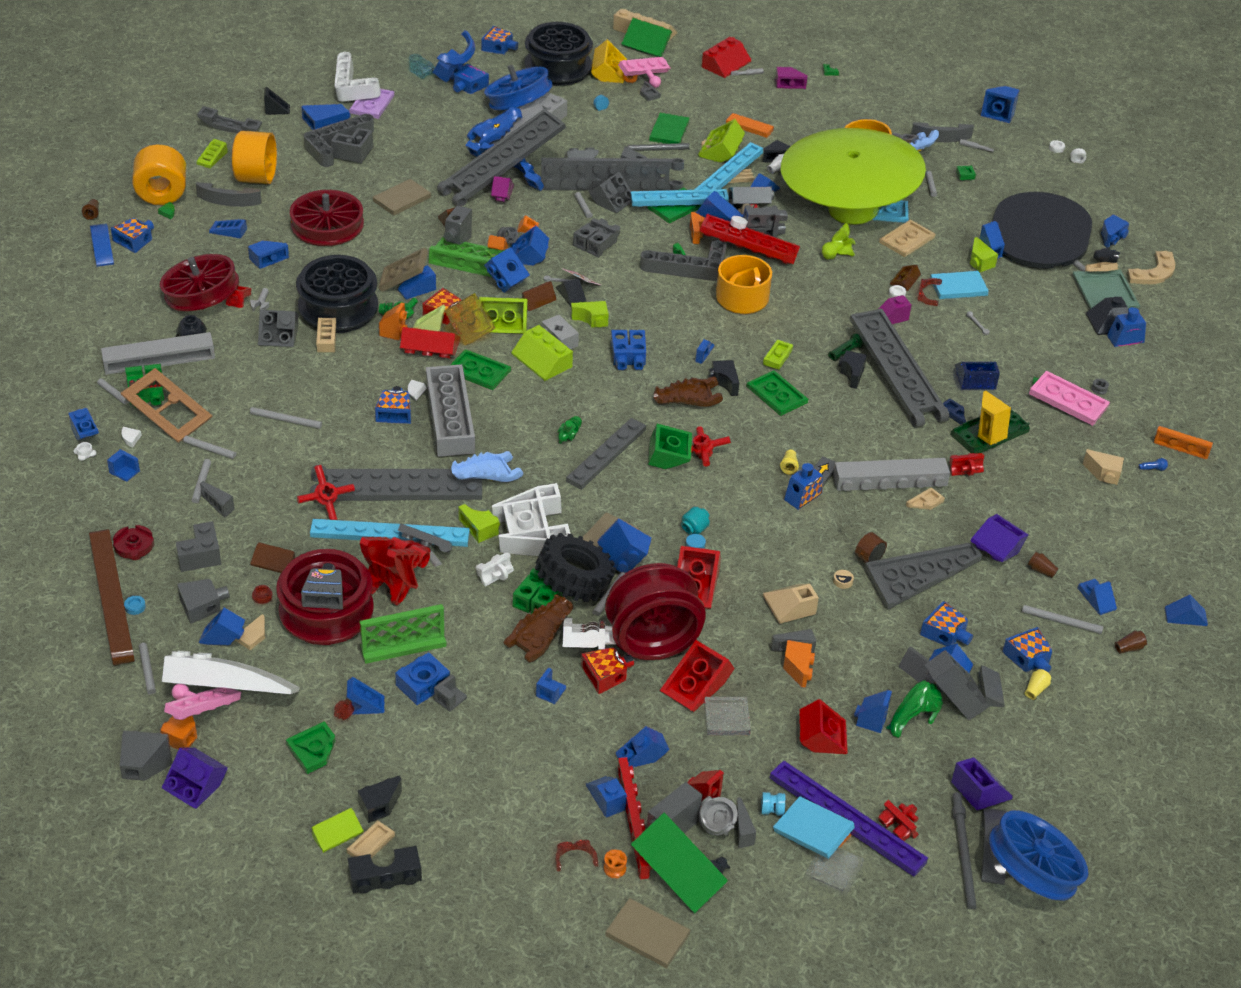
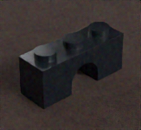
(368, 876)

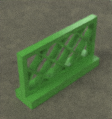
(461, 258)
(404, 643)

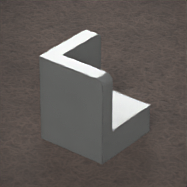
(447, 694)

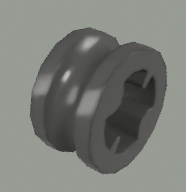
(1100, 386)

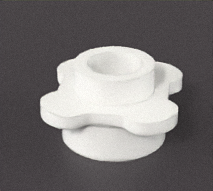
(84, 450)

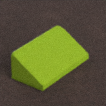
(336, 830)

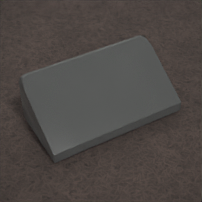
(914, 665)
(991, 686)

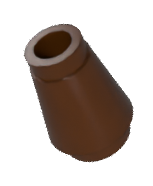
(91, 209)
(1042, 564)
(1134, 641)

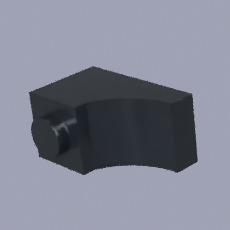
(852, 366)
(726, 375)

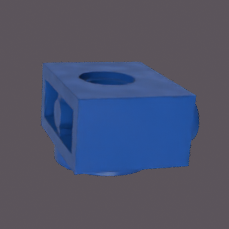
(499, 266)
(420, 677)

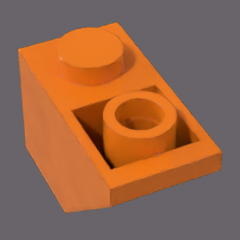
(392, 322)
(797, 661)
(180, 732)

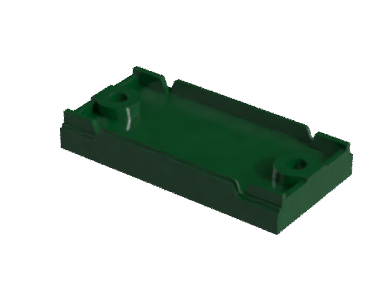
(968, 433)

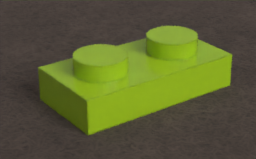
(778, 354)

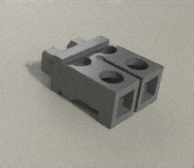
(766, 219)
(596, 236)

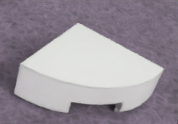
(416, 389)
(130, 436)

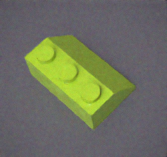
(724, 142)
(507, 314)
(543, 353)

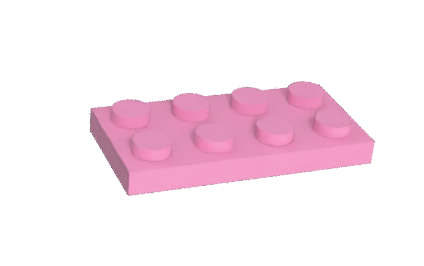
(1069, 398)

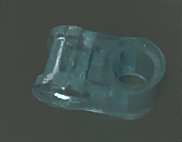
(420, 66)

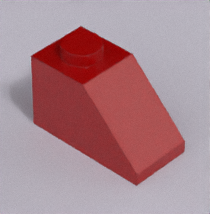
(708, 783)

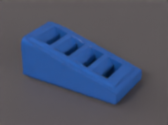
(229, 228)

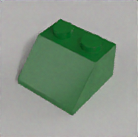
(669, 447)

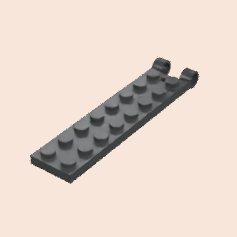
(501, 157)
(586, 173)
(898, 366)
(401, 484)

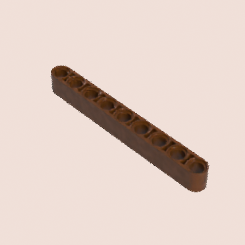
(111, 597)

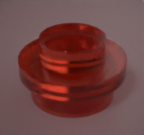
(262, 594)
(343, 709)

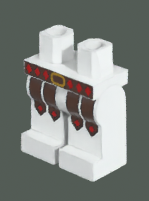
(587, 635)

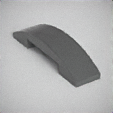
(211, 117)
(946, 134)
(226, 197)
(991, 868)

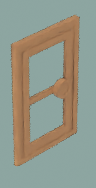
(174, 397)

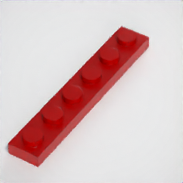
(633, 809)

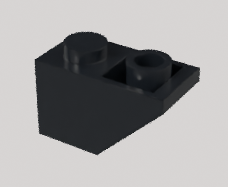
(379, 799)

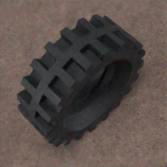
(569, 579)

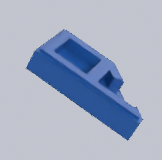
(703, 351)

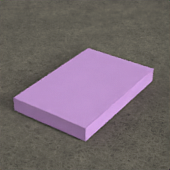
(372, 106)

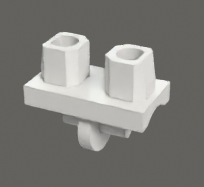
(496, 569)

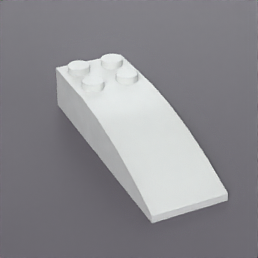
(216, 672)

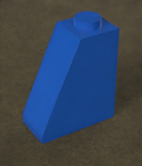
(324, 115)
(718, 207)

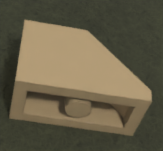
(1103, 466)

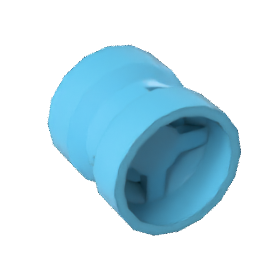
(768, 801)

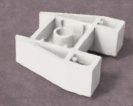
(527, 520)

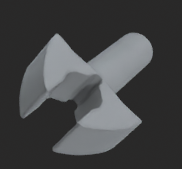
(261, 301)

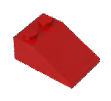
(704, 568)
(697, 676)

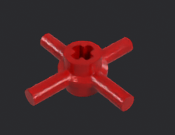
(704, 446)
(329, 489)

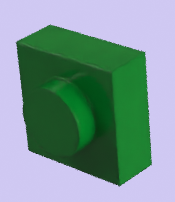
(965, 172)

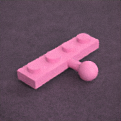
(645, 66)
(190, 704)

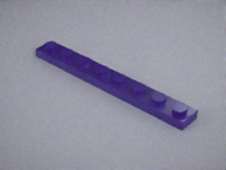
(865, 828)

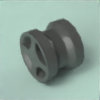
(512, 235)

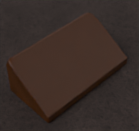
(906, 276)
(539, 296)
(271, 557)

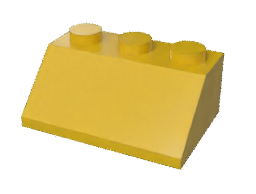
(606, 62)

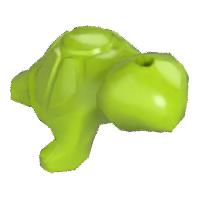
(839, 244)

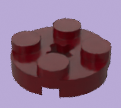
(136, 550)

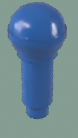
(1160, 464)

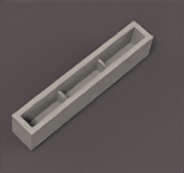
(162, 351)
(891, 474)

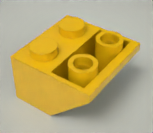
(993, 419)

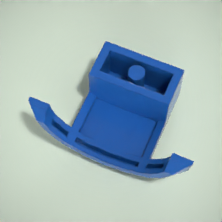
(452, 61)

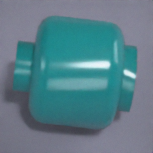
(695, 520)

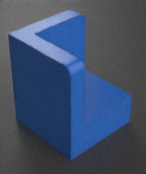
(123, 465)
(549, 689)

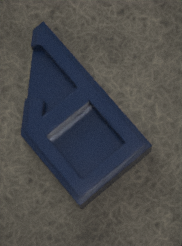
(955, 410)

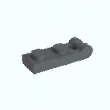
(426, 538)

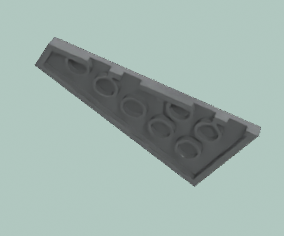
(910, 574)

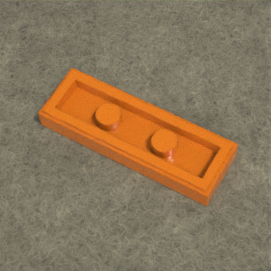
(752, 125)
(1183, 442)

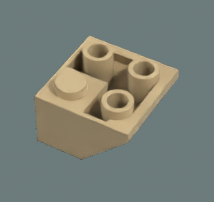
(792, 602)

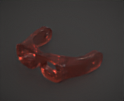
(924, 283)
(583, 845)

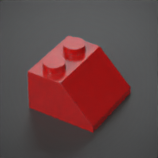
(822, 729)

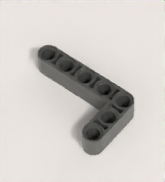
(318, 141)
(684, 264)

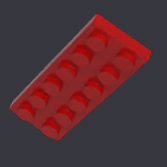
(750, 239)

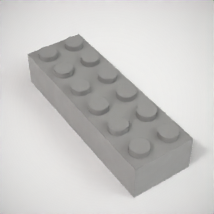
(450, 410)

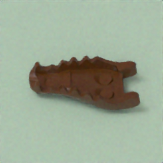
(690, 391)
(538, 629)

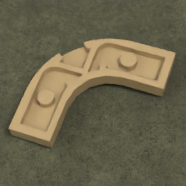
(1164, 270)

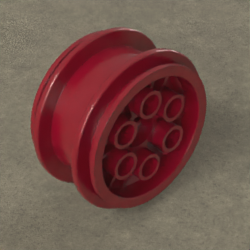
(655, 611)
(325, 625)

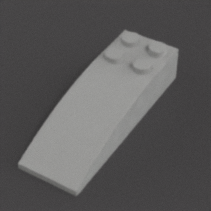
(550, 102)

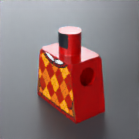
(438, 299)
(605, 668)

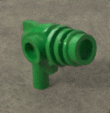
(383, 307)
(569, 429)

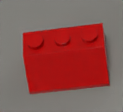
(725, 57)
(429, 342)

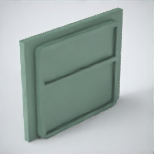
(1104, 284)

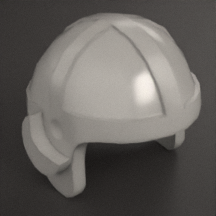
(718, 815)

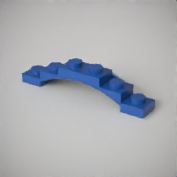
(531, 177)

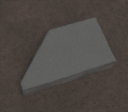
(649, 92)

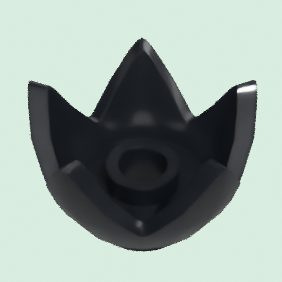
(190, 325)

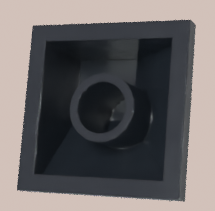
(1105, 312)

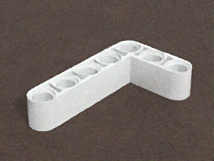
(350, 89)

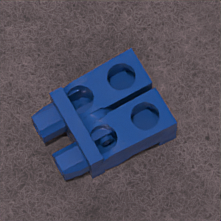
(628, 352)

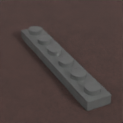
(606, 453)

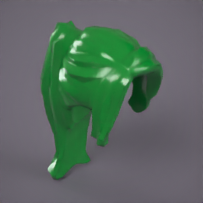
(921, 698)

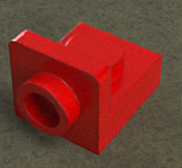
(238, 297)

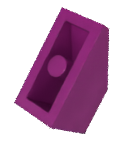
(790, 78)
(502, 188)
(897, 309)

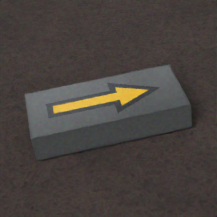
(826, 468)

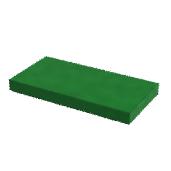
(679, 862)

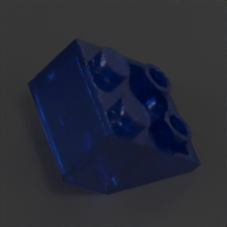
(977, 375)

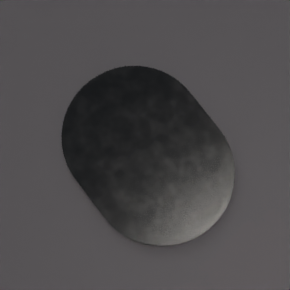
(1043, 229)

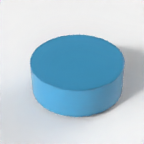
(601, 102)
(696, 541)
(134, 605)

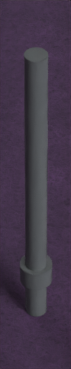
(959, 814)

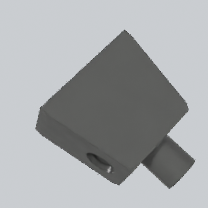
(458, 225)
(201, 598)

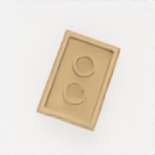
(907, 238)

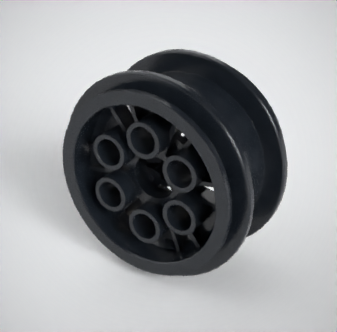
(561, 50)
(337, 289)

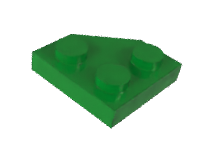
(312, 746)

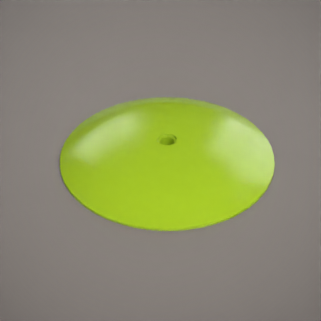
(853, 168)

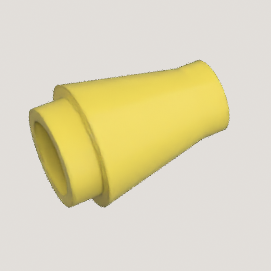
(789, 464)
(1038, 683)

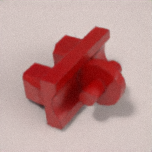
(966, 464)
(893, 814)

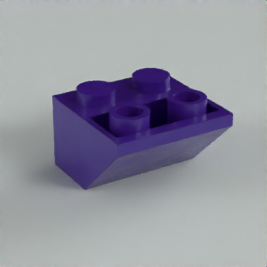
(999, 538)
(193, 776)
(979, 784)

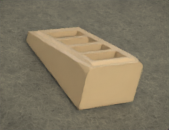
(326, 335)

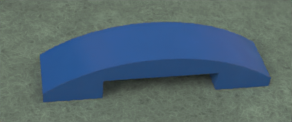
(101, 245)

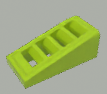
(213, 152)

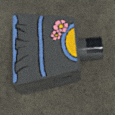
(323, 588)

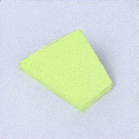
(432, 320)

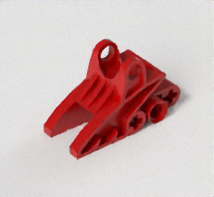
(393, 563)

